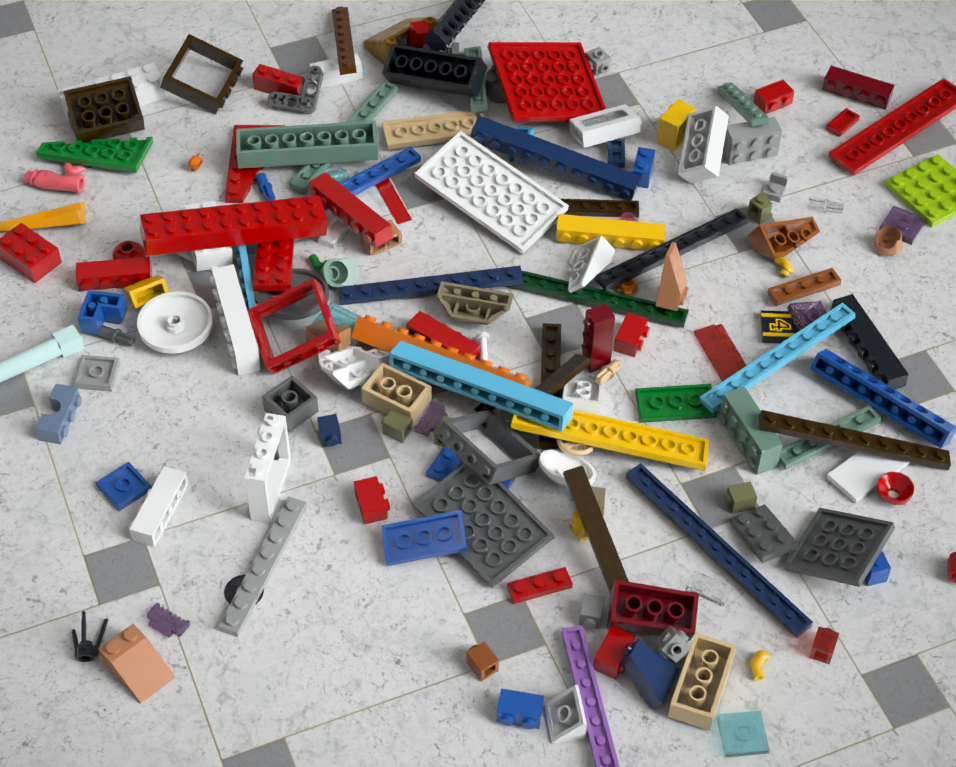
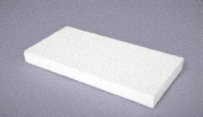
(861, 473)

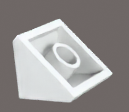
(566, 716)

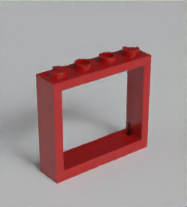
(305, 350)

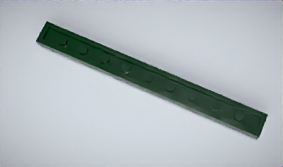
(596, 297)

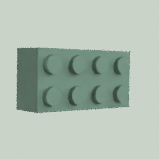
(741, 419)

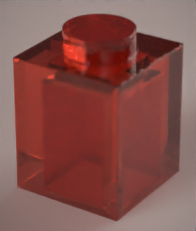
(824, 645)

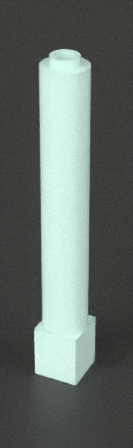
(63, 343)

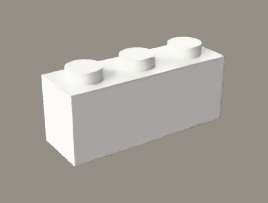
(332, 75)

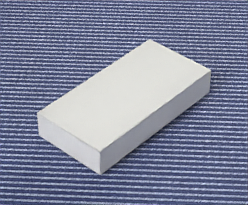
(335, 231)

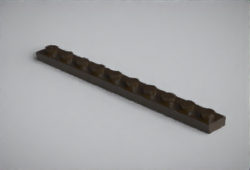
(854, 440)

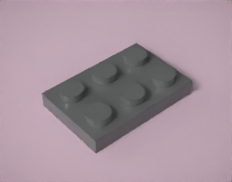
(763, 533)

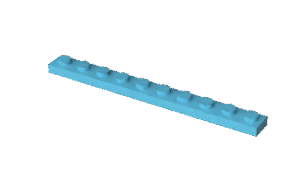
(780, 355)

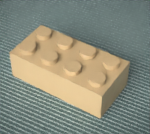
(702, 681)

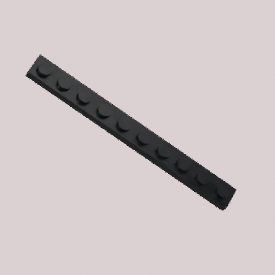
(656, 256)

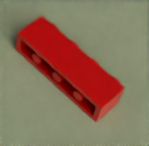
(112, 273)
(434, 330)

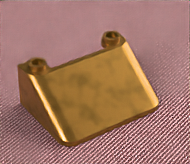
(380, 44)

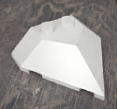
(351, 365)

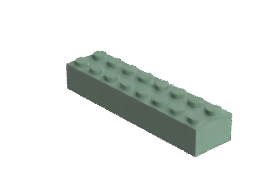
(306, 144)

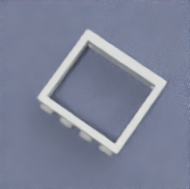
(269, 473)

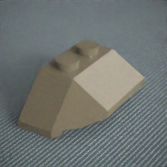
(473, 303)

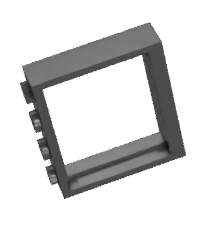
(525, 455)

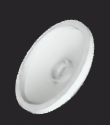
(557, 461)

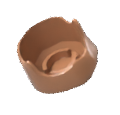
(888, 241)

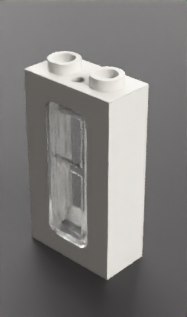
(605, 125)

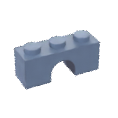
(55, 426)

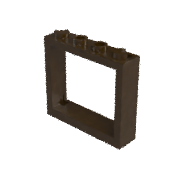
(192, 94)

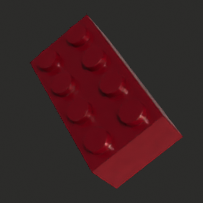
(651, 608)

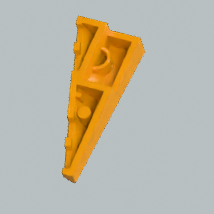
(61, 216)

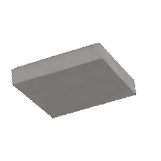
(96, 373)

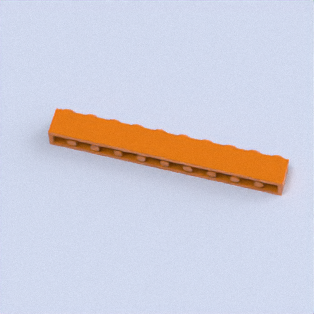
(386, 338)

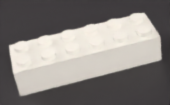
(145, 81)
(235, 320)

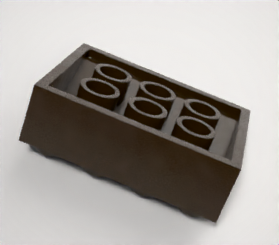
(104, 110)

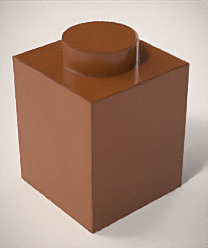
(482, 661)

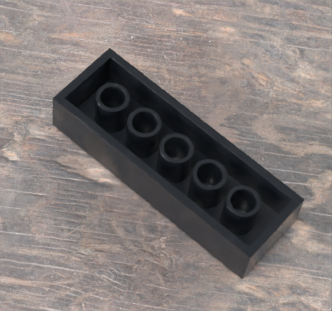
(434, 70)

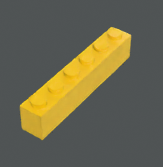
(616, 232)

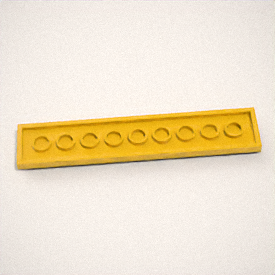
(625, 438)

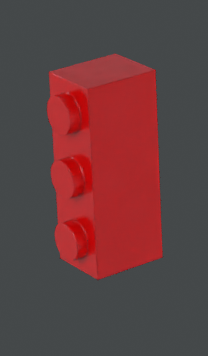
(275, 80)

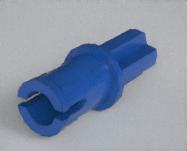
(265, 187)

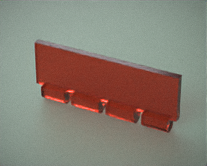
(720, 350)

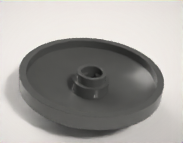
(302, 308)

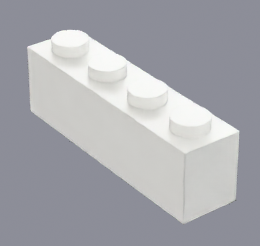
(158, 506)

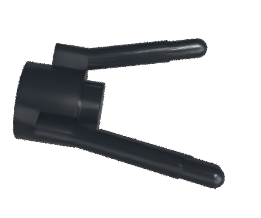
(85, 649)

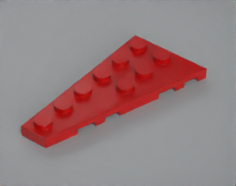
(240, 180)

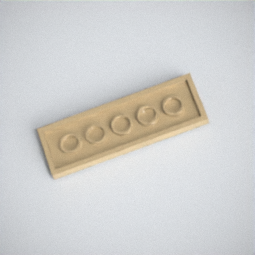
(427, 129)

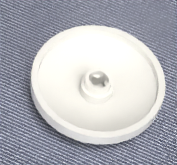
(175, 322)

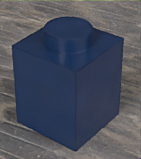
(329, 430)

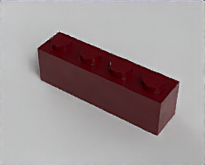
(858, 87)
(598, 336)

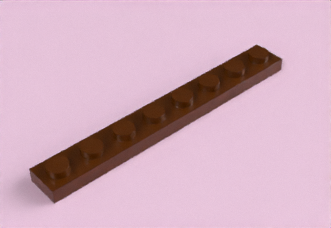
(344, 41)

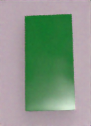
(672, 403)

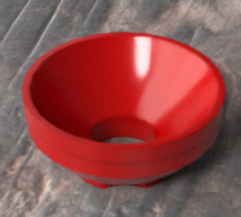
(136, 251)
(895, 482)

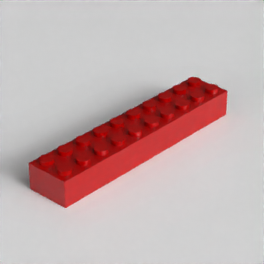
(233, 225)

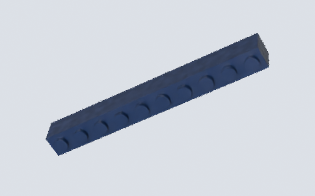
(555, 158)

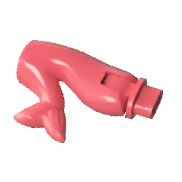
(49, 180)

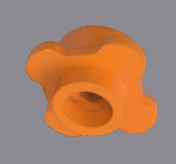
(195, 162)
(627, 287)

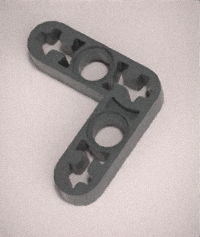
(305, 98)

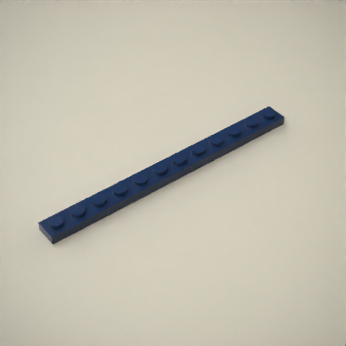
(719, 550)

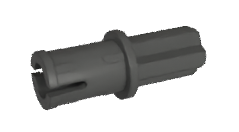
(116, 335)

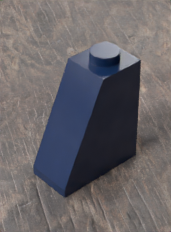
(649, 672)

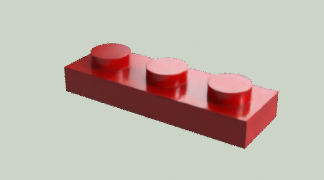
(539, 585)

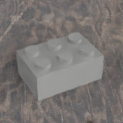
(751, 142)

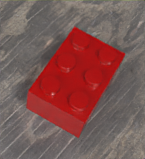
(29, 253)

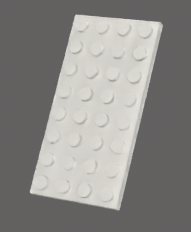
(491, 191)

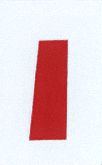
(393, 201)

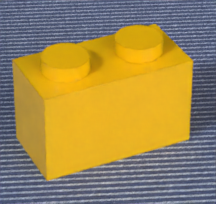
(145, 290)

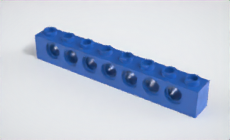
(883, 398)

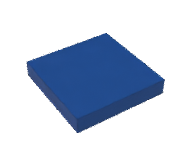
(123, 486)

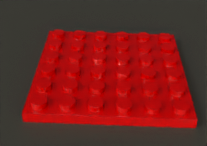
(545, 80)

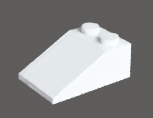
(584, 394)

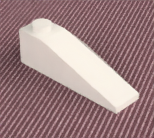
(589, 261)

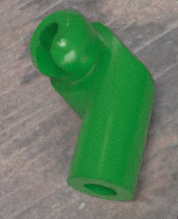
(314, 260)

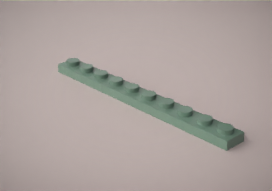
(365, 112)

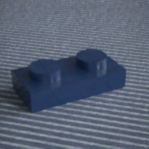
(616, 152)

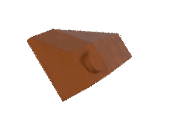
(782, 237)

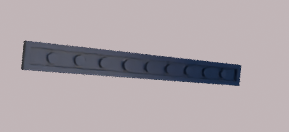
(428, 285)

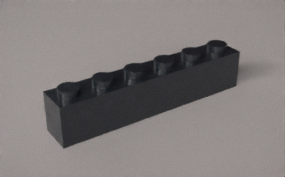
(872, 346)

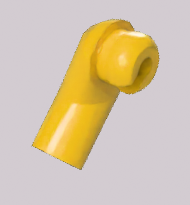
(785, 264)
(756, 663)

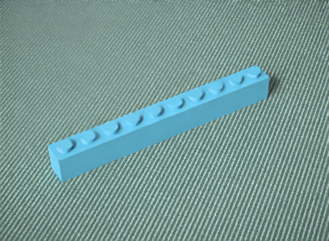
(481, 385)

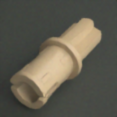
(607, 372)

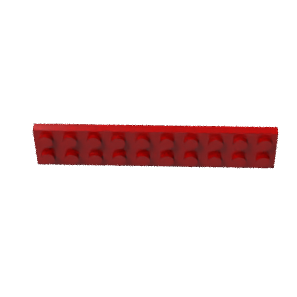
(895, 127)

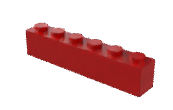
(351, 210)

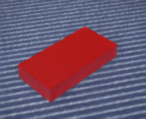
(842, 122)

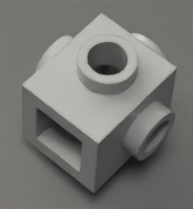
(598, 61)
(673, 644)

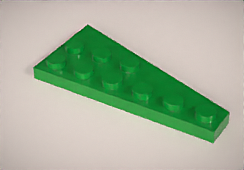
(99, 153)

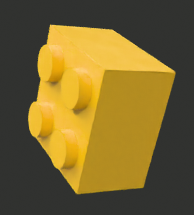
(673, 125)

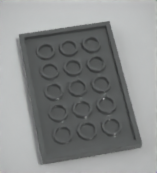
(496, 523)

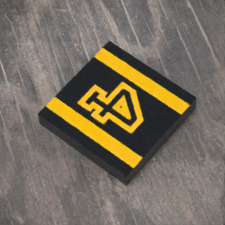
(776, 326)

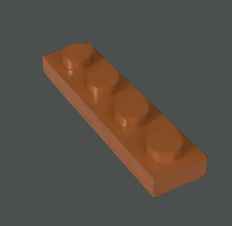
(804, 286)

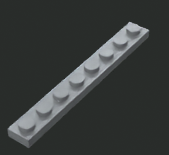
(262, 567)

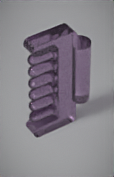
(434, 419)
(165, 626)

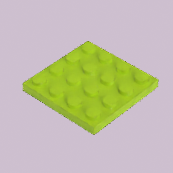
(927, 189)

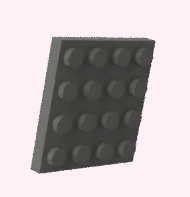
(839, 546)

